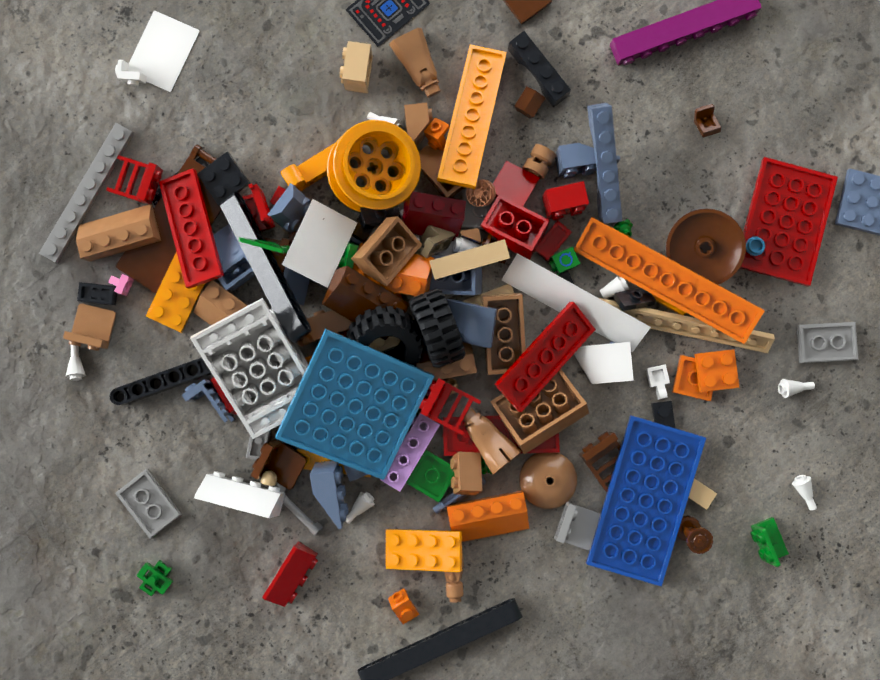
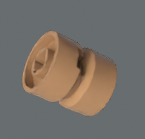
(544, 157)

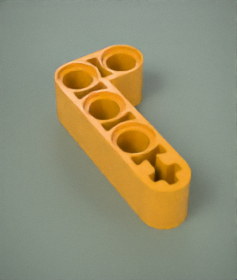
(307, 172)

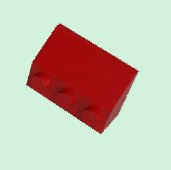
(291, 575)

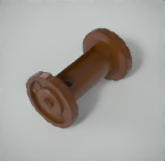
(698, 539)

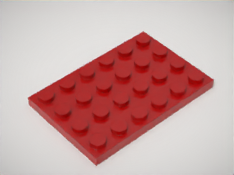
(790, 217)

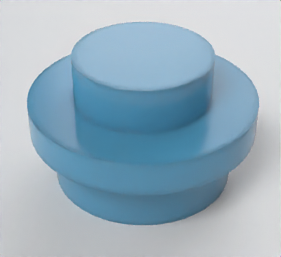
(755, 246)

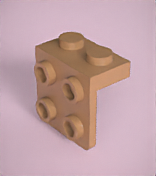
(91, 327)

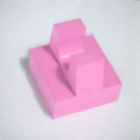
(122, 285)

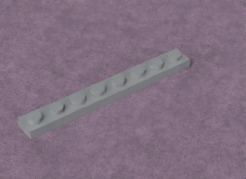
(86, 193)

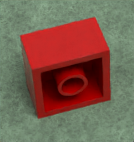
(565, 200)

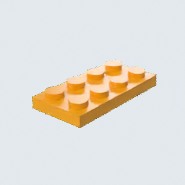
(173, 300)
(424, 550)

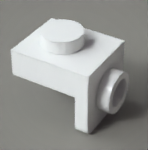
(131, 78)

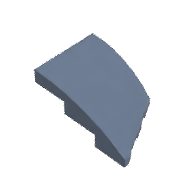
(474, 322)

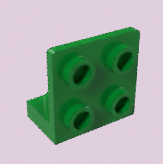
(769, 541)

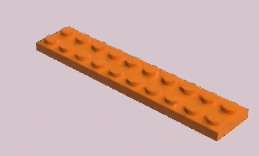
(669, 280)

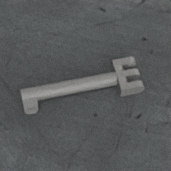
(314, 527)

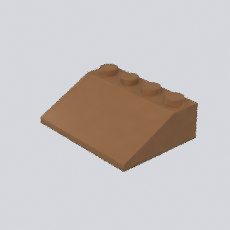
(547, 414)

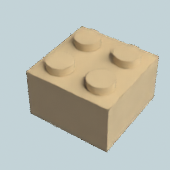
(357, 66)

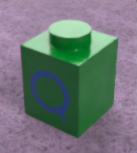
(564, 261)

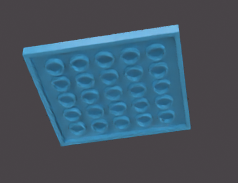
(354, 405)

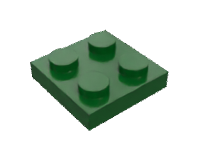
(431, 476)

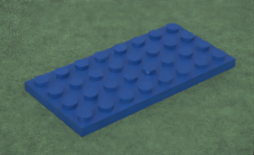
(645, 500)

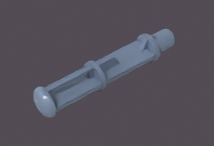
(451, 498)

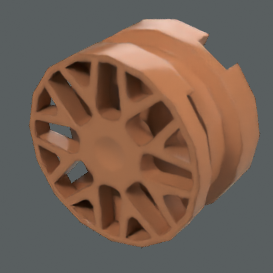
(482, 195)

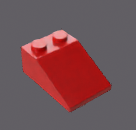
(516, 225)

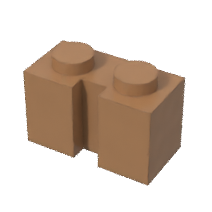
(467, 473)

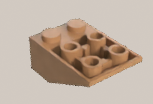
(430, 166)

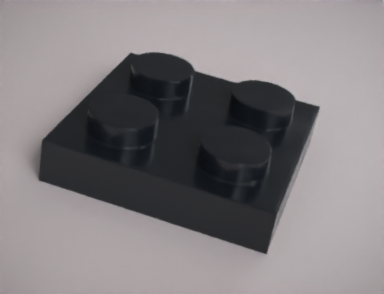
(223, 178)

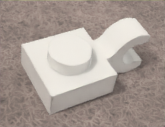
(658, 377)

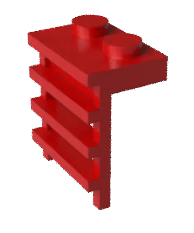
(148, 183)
(259, 208)
(437, 399)

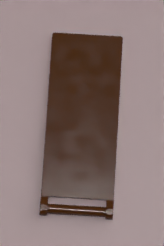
(151, 262)

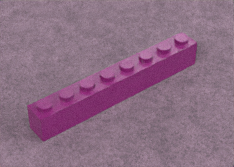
(681, 28)

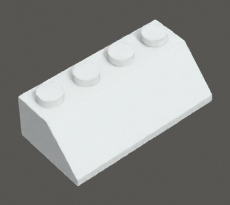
(241, 495)

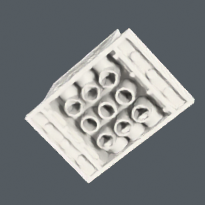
(253, 365)

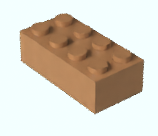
(508, 332)

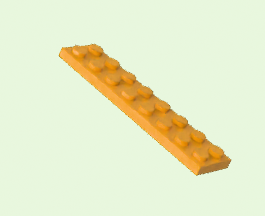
(472, 117)

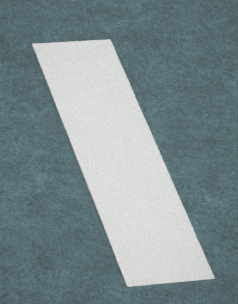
(558, 292)

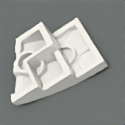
(606, 362)

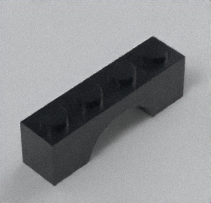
(529, 55)

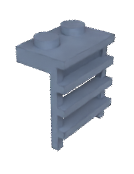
(196, 391)

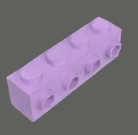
(411, 451)

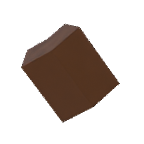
(529, 102)

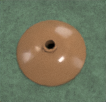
(534, 476)

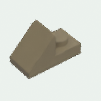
(435, 240)

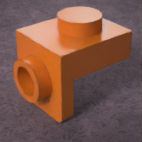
(435, 134)
(403, 606)

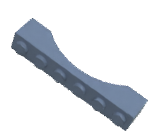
(603, 139)

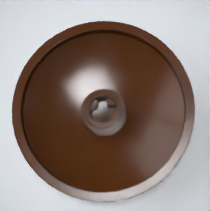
(707, 244)

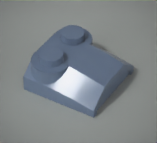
(290, 209)

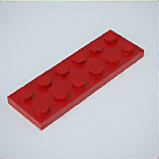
(191, 228)
(545, 357)
(456, 442)

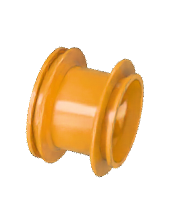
(402, 158)

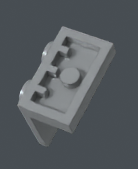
(577, 526)

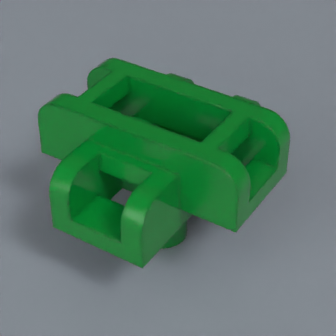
(155, 578)

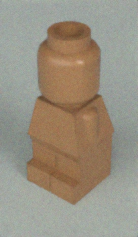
(454, 586)

